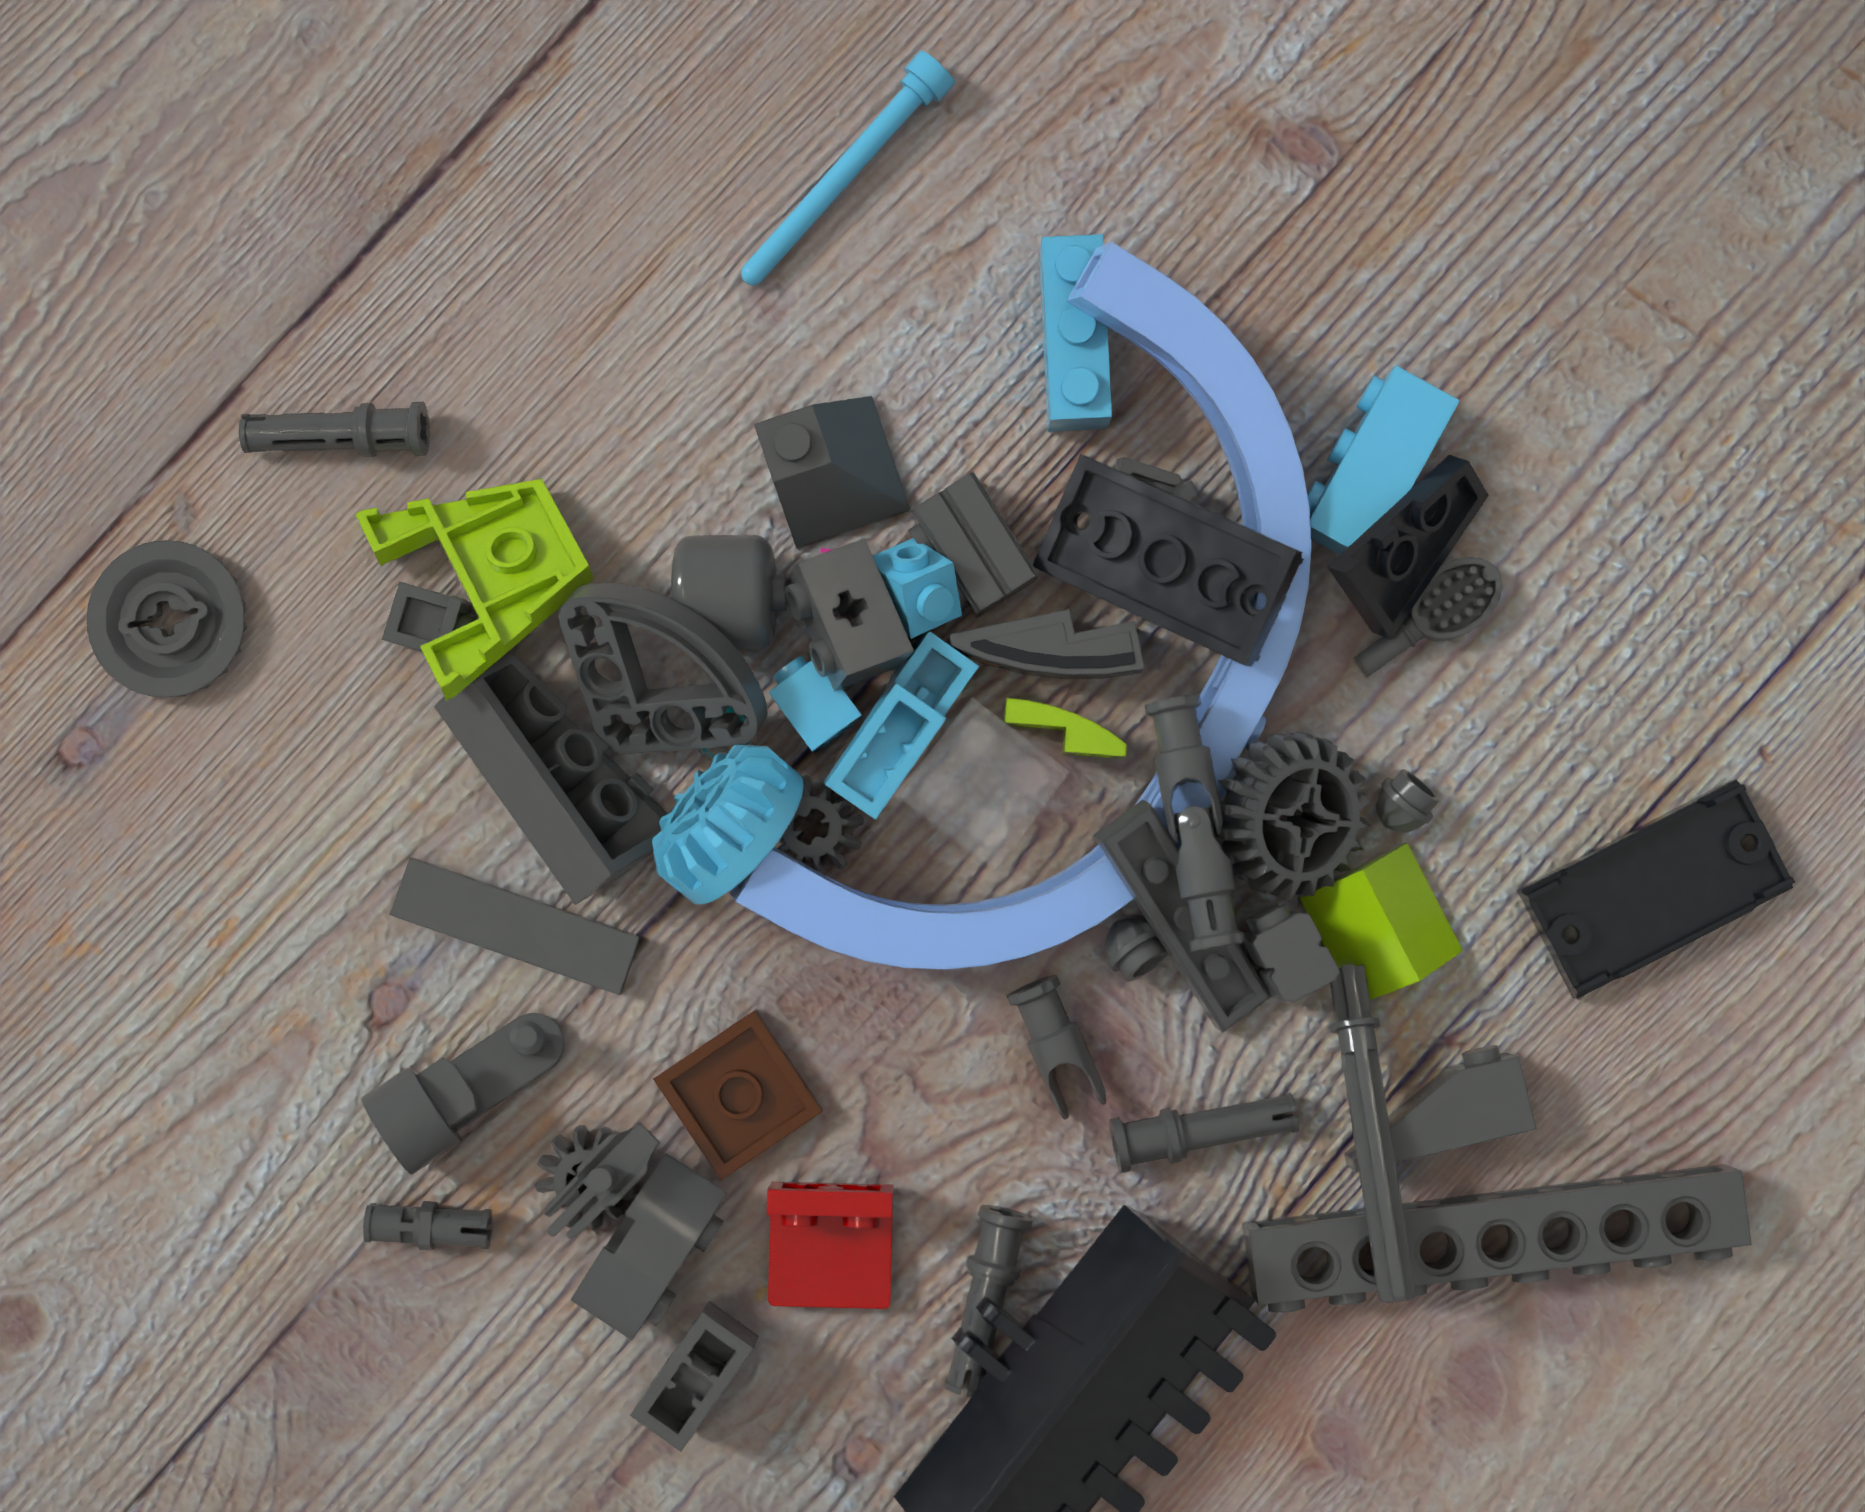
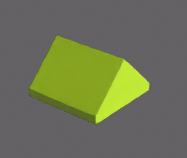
(1384, 920)

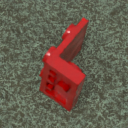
(830, 1244)

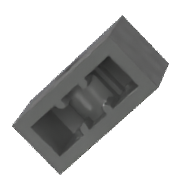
(853, 585)
(694, 1376)

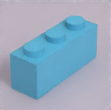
(1072, 340)
(1379, 458)

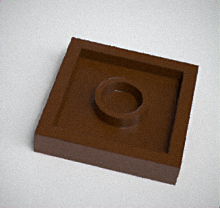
(738, 1094)

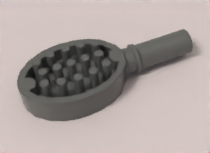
(1450, 607)

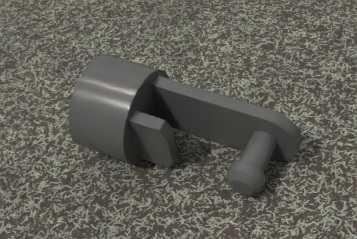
(425, 1109)

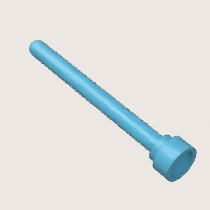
(923, 82)

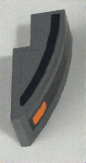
(1052, 649)

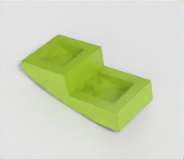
(1080, 735)

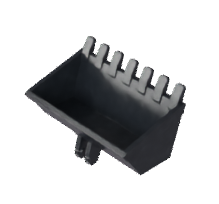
(1088, 1380)

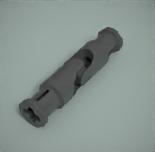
(1202, 866)

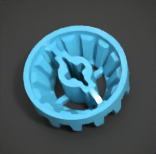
(726, 822)

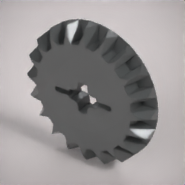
(133, 594)

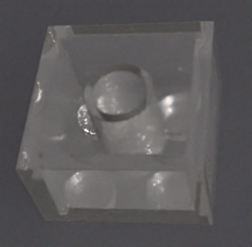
(983, 784)

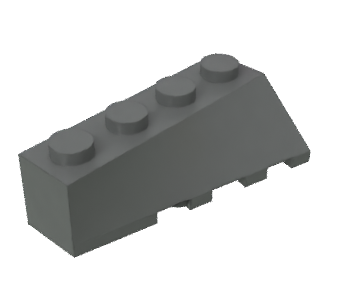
(554, 778)

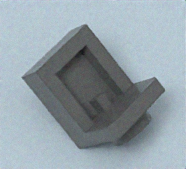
(423, 616)

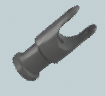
(1054, 1037)

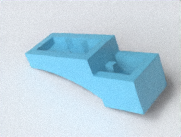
(901, 724)

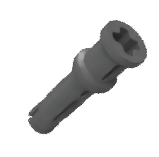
(363, 430)
(1174, 1135)
(992, 1271)

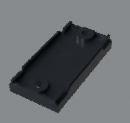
(1168, 560)
(1656, 888)

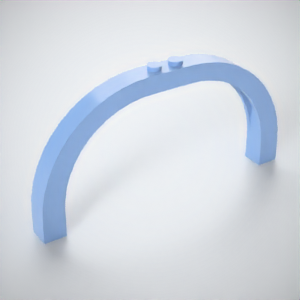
(1272, 500)

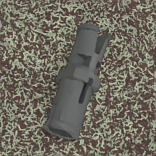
(427, 1225)

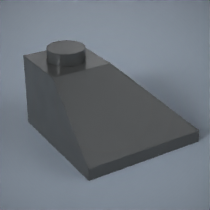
(831, 468)

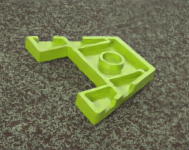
(507, 554)

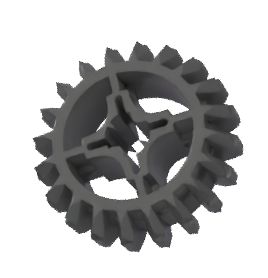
(1276, 781)

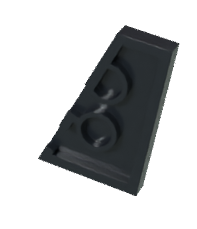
(1406, 546)

